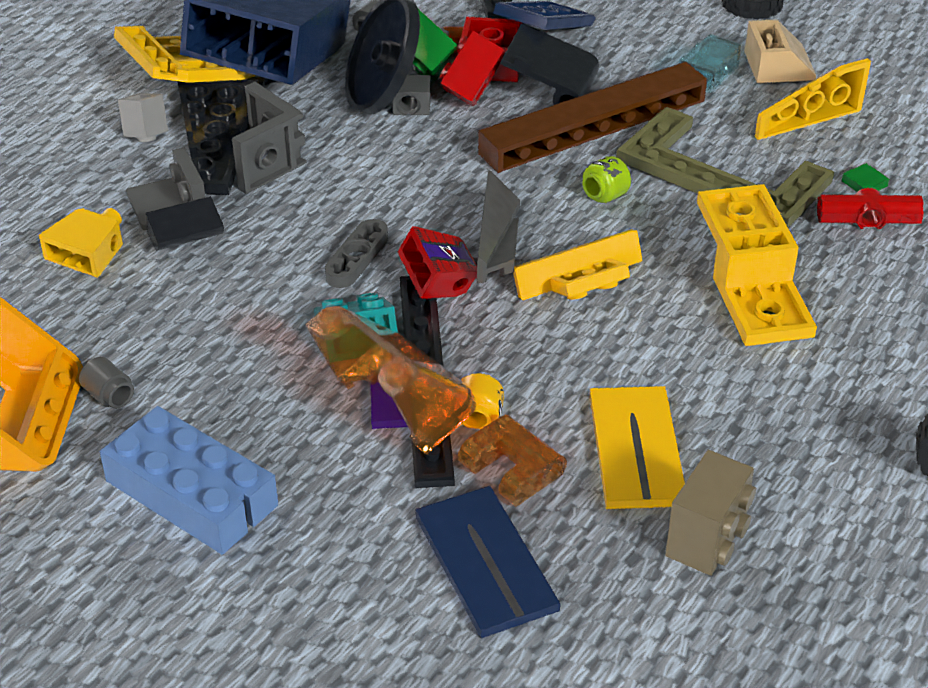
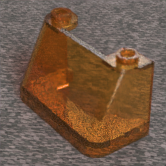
(422, 389)

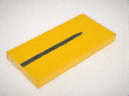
(636, 447)

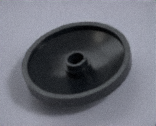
(382, 55)

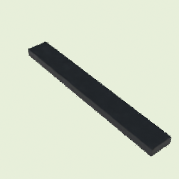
(423, 330)

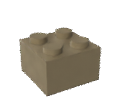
(710, 513)

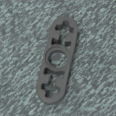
(356, 243)

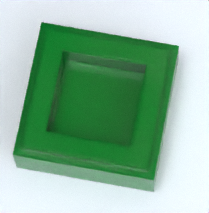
(865, 177)

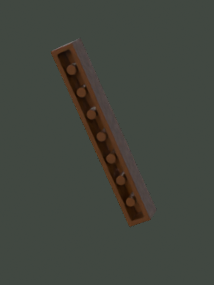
(590, 116)

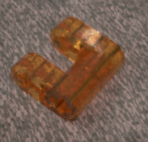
(534, 459)

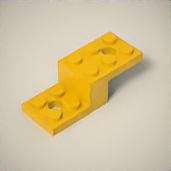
(755, 265)

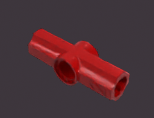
(870, 209)

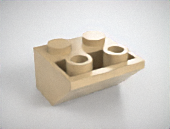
(776, 53)

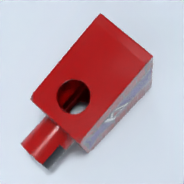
(437, 263)

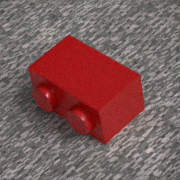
(472, 68)

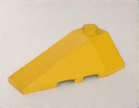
(822, 99)

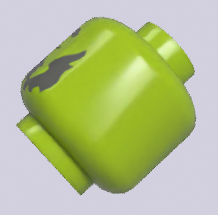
(606, 179)

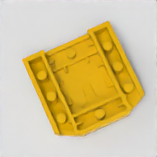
(162, 58)

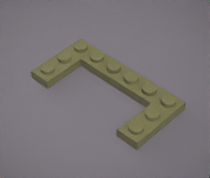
(650, 153)

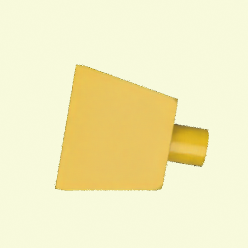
(83, 240)

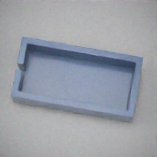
(189, 479)

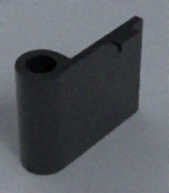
(552, 63)

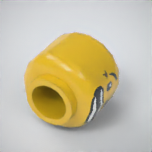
(488, 397)

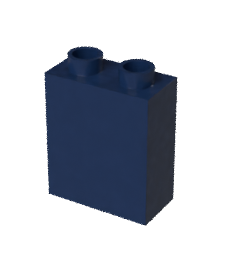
(264, 36)

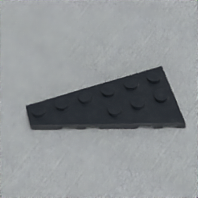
(212, 117)

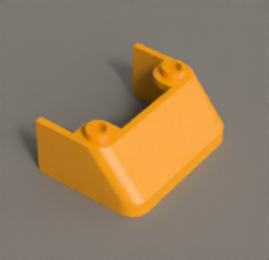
(38, 395)

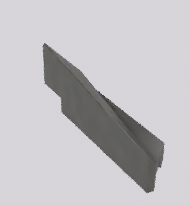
(498, 229)

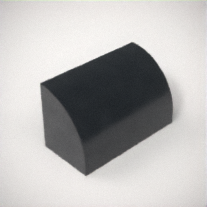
(183, 223)

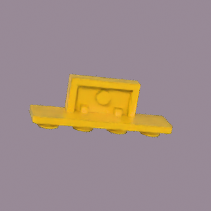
(580, 268)

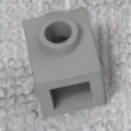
(143, 116)

